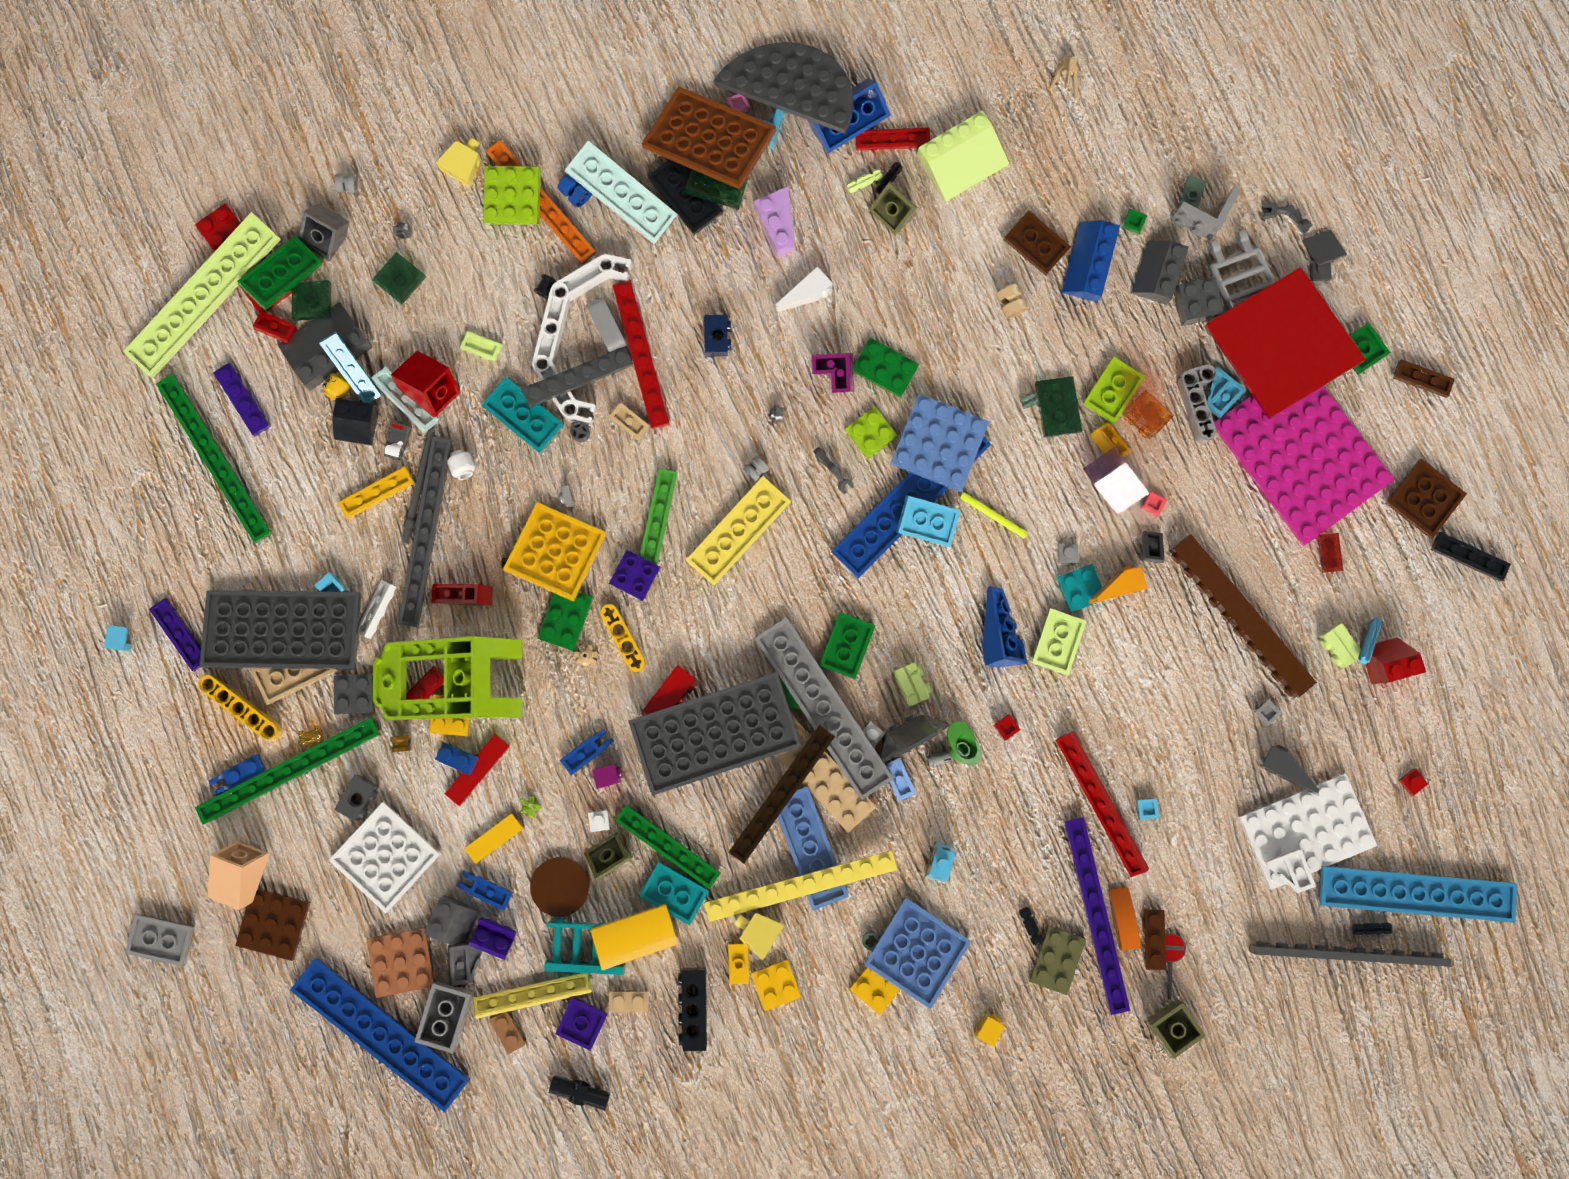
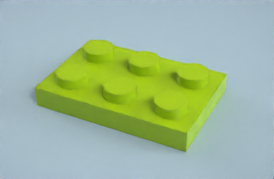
(1113, 390)

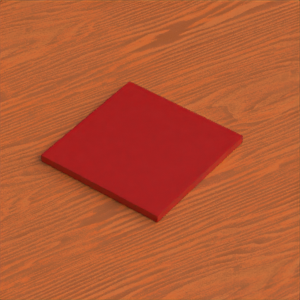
(1285, 342)

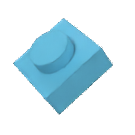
(1147, 809)

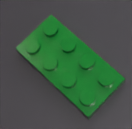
(279, 272)

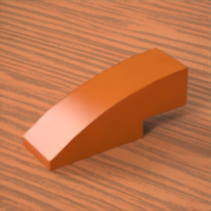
(1124, 919)

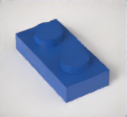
(456, 758)

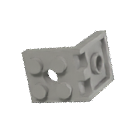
(1202, 223)

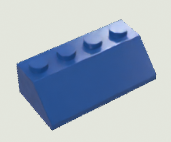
(867, 111)
(1090, 260)

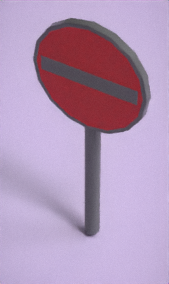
(1174, 952)

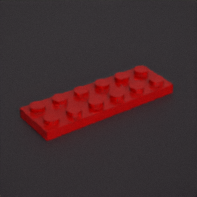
(217, 228)

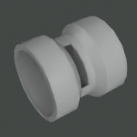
(346, 183)
(756, 468)

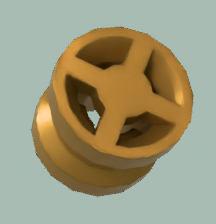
(400, 743)

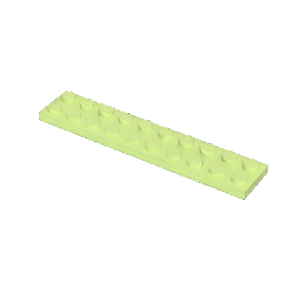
(201, 295)

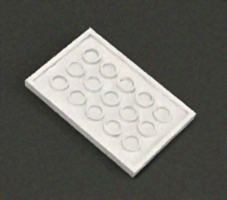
(1322, 825)

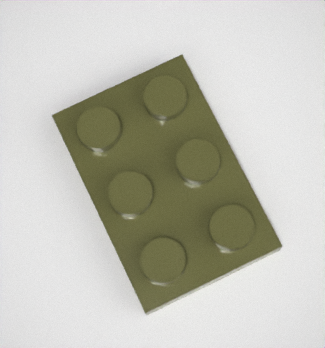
(1057, 960)

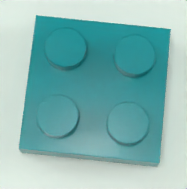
(1079, 587)

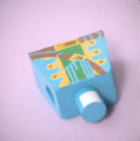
(940, 862)

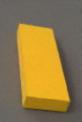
(494, 838)

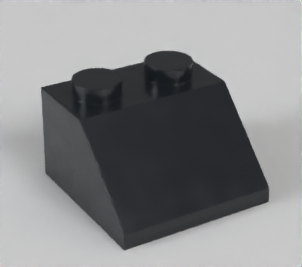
(354, 421)

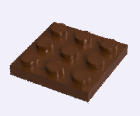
(1426, 498)
(273, 924)

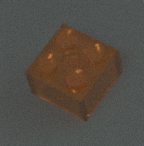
(1147, 415)

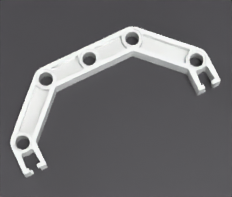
(555, 315)

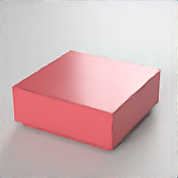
(1154, 503)

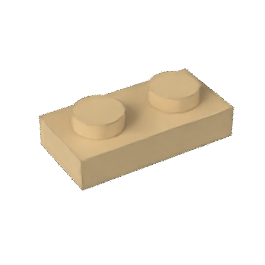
(629, 421)
(628, 1001)

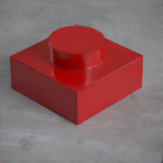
(1006, 727)
(1413, 782)

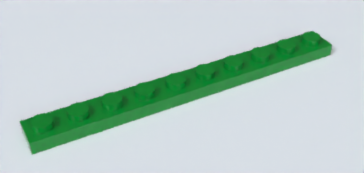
(214, 458)
(287, 771)

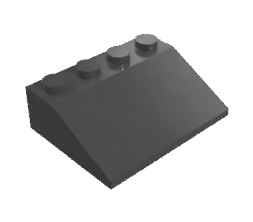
(307, 355)

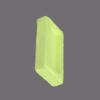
(481, 346)

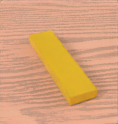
(376, 492)

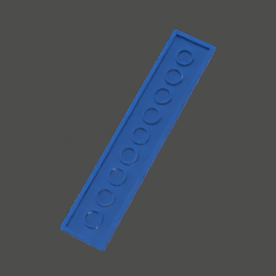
(878, 529)
(380, 1034)

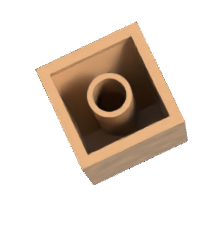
(236, 874)

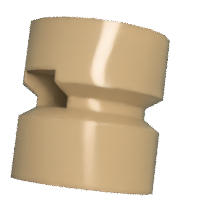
(1011, 300)

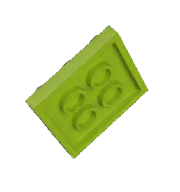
(512, 195)

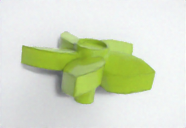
(529, 807)

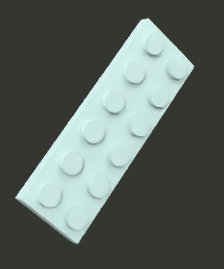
(620, 192)

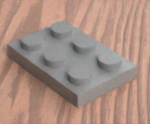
(159, 940)

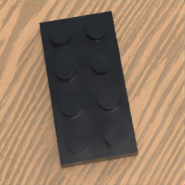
(693, 211)

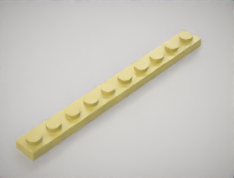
(800, 885)

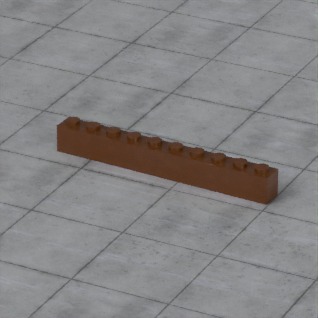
(1242, 617)

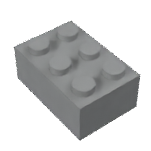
(444, 1016)

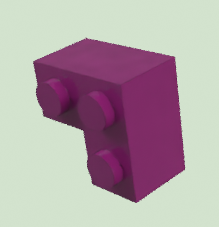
(840, 368)

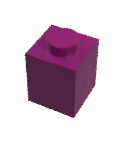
(607, 776)

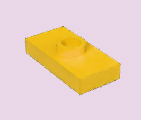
(738, 963)

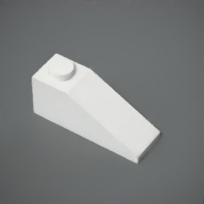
(809, 290)

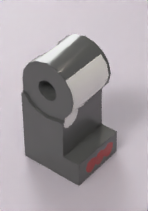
(397, 440)

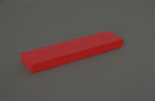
(892, 139)
(487, 759)

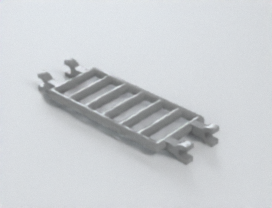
(1247, 251)

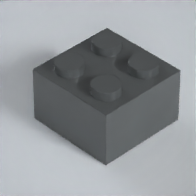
(1198, 301)

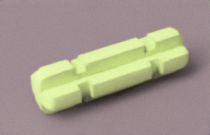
(864, 180)

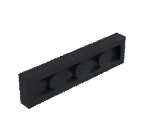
(1470, 556)

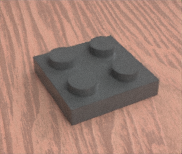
(353, 694)

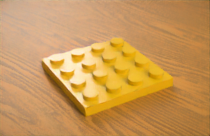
(555, 551)

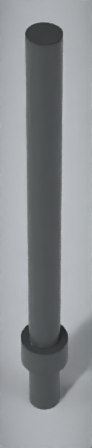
(409, 523)

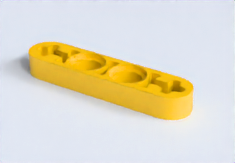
(620, 639)

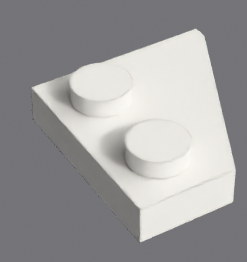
(1292, 870)

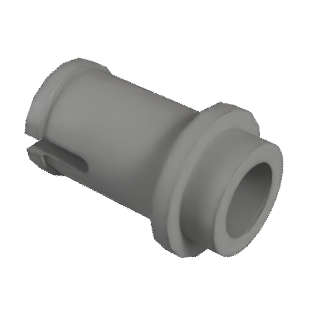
(938, 758)

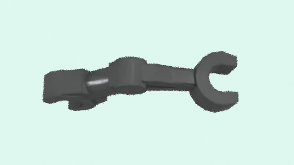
(1303, 224)
(821, 457)

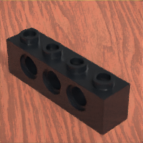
(695, 1041)

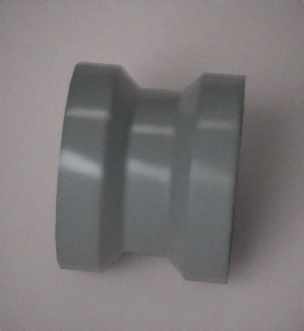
(576, 430)

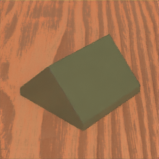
(893, 208)
(607, 856)

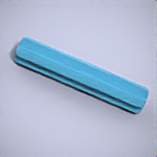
(1370, 641)

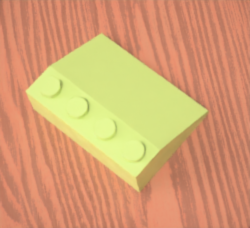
(963, 156)

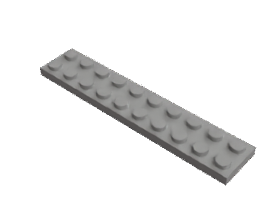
(824, 708)

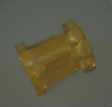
(311, 736)

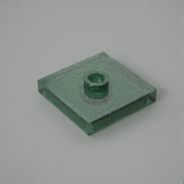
(399, 278)
(311, 300)

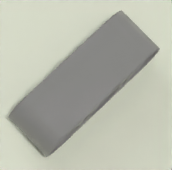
(606, 325)

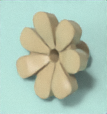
(589, 659)

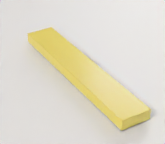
(532, 995)

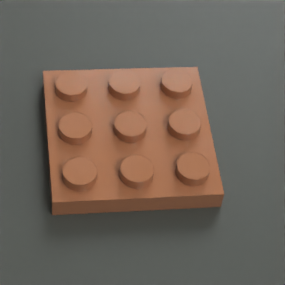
(400, 962)

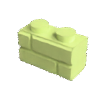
(1340, 645)
(912, 684)

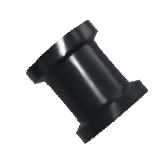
(544, 286)

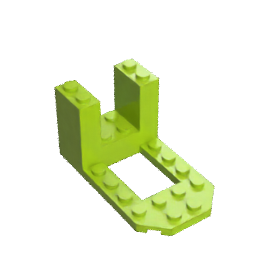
(464, 678)

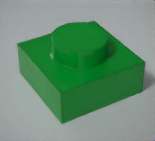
(1134, 221)

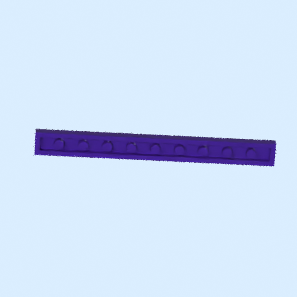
(1097, 916)

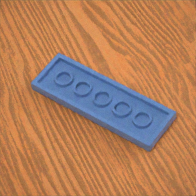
(809, 844)

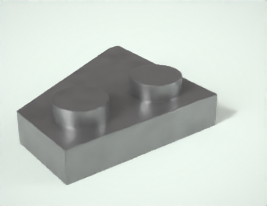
(462, 963)

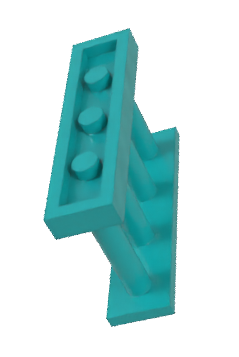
(575, 964)

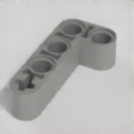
(1201, 405)

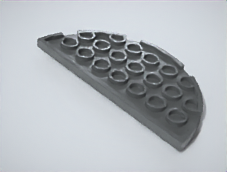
(794, 81)

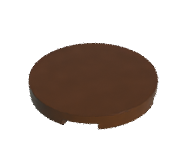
(559, 886)

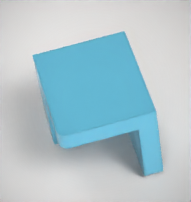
(330, 583)
(116, 638)

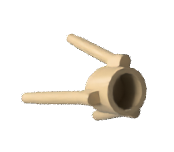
(1068, 68)

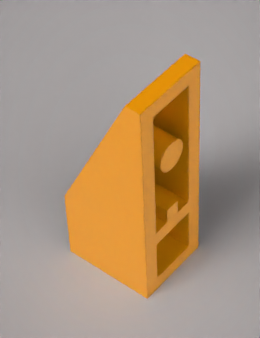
(1121, 584)

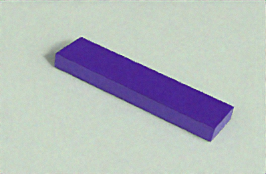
(177, 633)

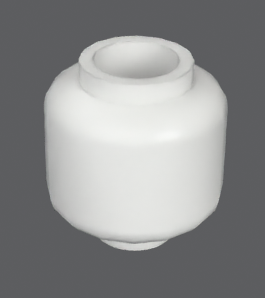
(461, 465)

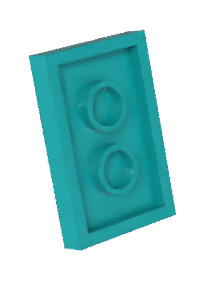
(675, 890)

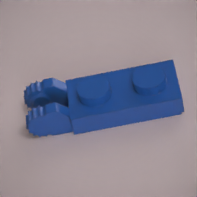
(585, 753)
(239, 773)
(486, 891)

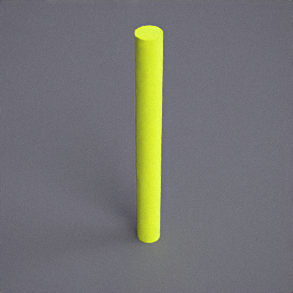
(994, 515)

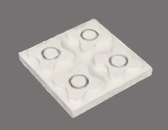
(384, 857)

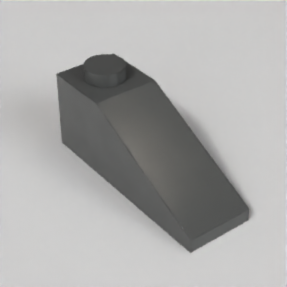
(1286, 767)

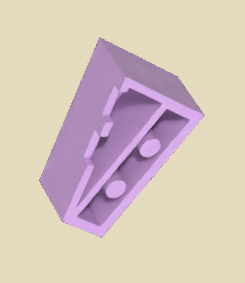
(776, 220)

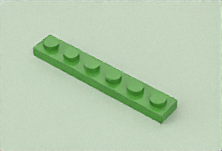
(658, 515)

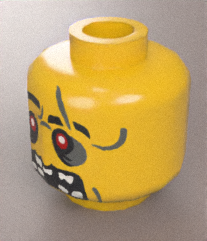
(336, 386)

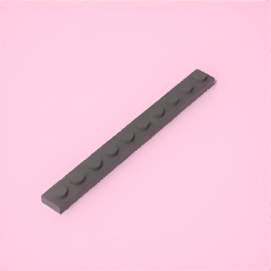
(425, 532)
(1358, 954)

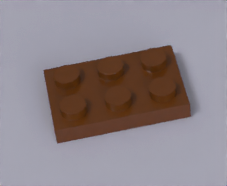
(1037, 243)

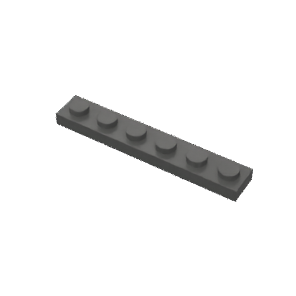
(576, 377)

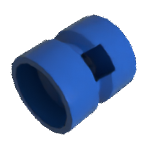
(577, 193)

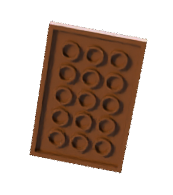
(709, 137)

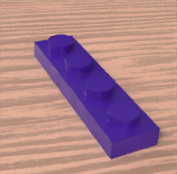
(241, 399)

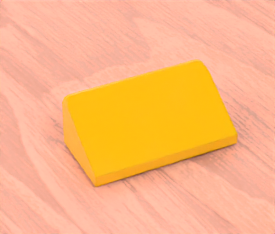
(1107, 438)

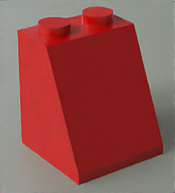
(426, 382)
(1394, 661)

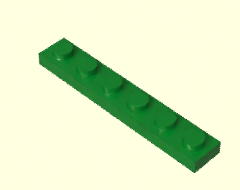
(667, 846)

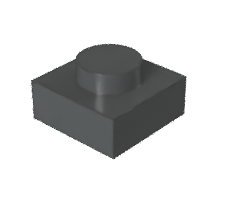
(1320, 273)

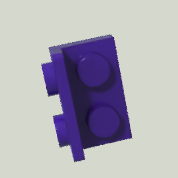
(493, 938)

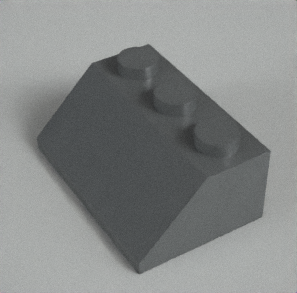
(1159, 271)

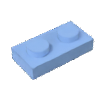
(901, 783)

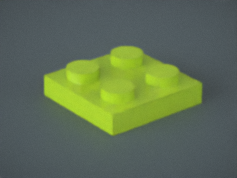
(871, 432)

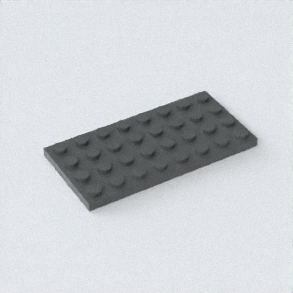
(280, 630)
(714, 733)

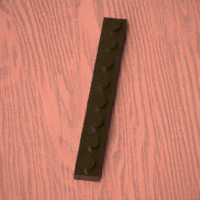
(781, 794)

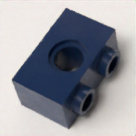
(713, 346)

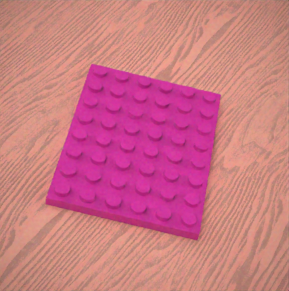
(1305, 460)

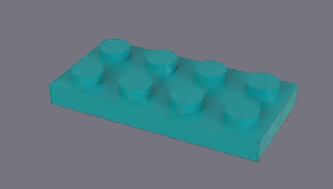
(531, 424)

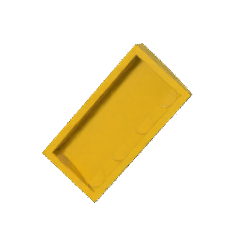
(633, 936)

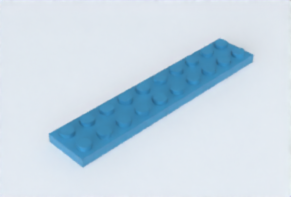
(1418, 894)

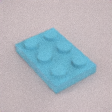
(928, 521)

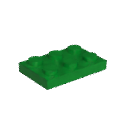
(885, 367)
(565, 620)
(847, 645)

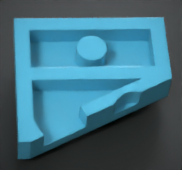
(1223, 393)

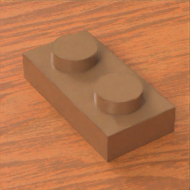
(507, 1031)

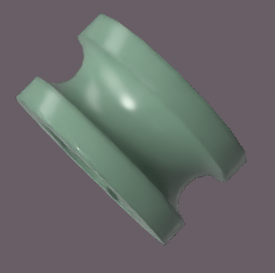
(1029, 401)
(866, 936)

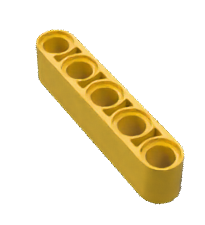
(232, 702)

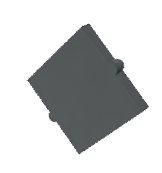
(1324, 247)

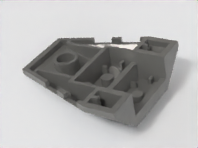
(910, 735)

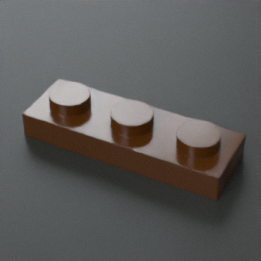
(1423, 378)
(1155, 939)

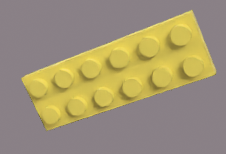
(738, 531)

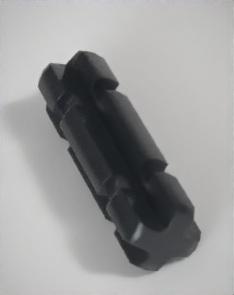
(890, 176)
(1031, 926)
(1372, 928)

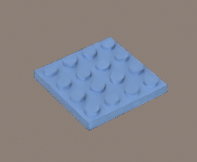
(939, 443)
(917, 953)

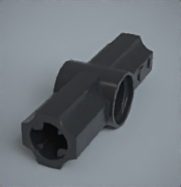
(579, 1092)

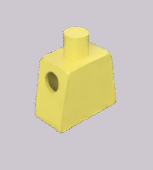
(461, 161)
(759, 933)

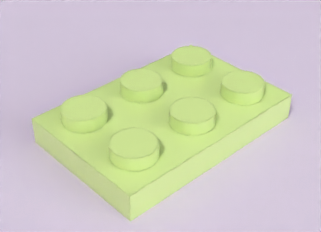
(1058, 641)

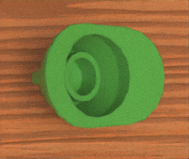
(963, 744)

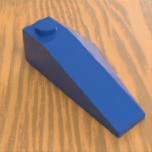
(1000, 640)

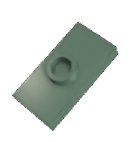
(1192, 191)

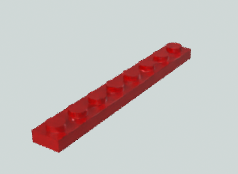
(641, 354)
(1102, 804)

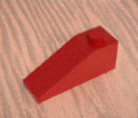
(462, 594)

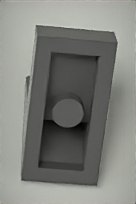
(1152, 547)

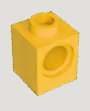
(990, 1029)

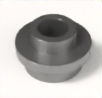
(402, 230)
(776, 414)

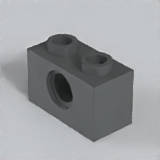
(347, 804)

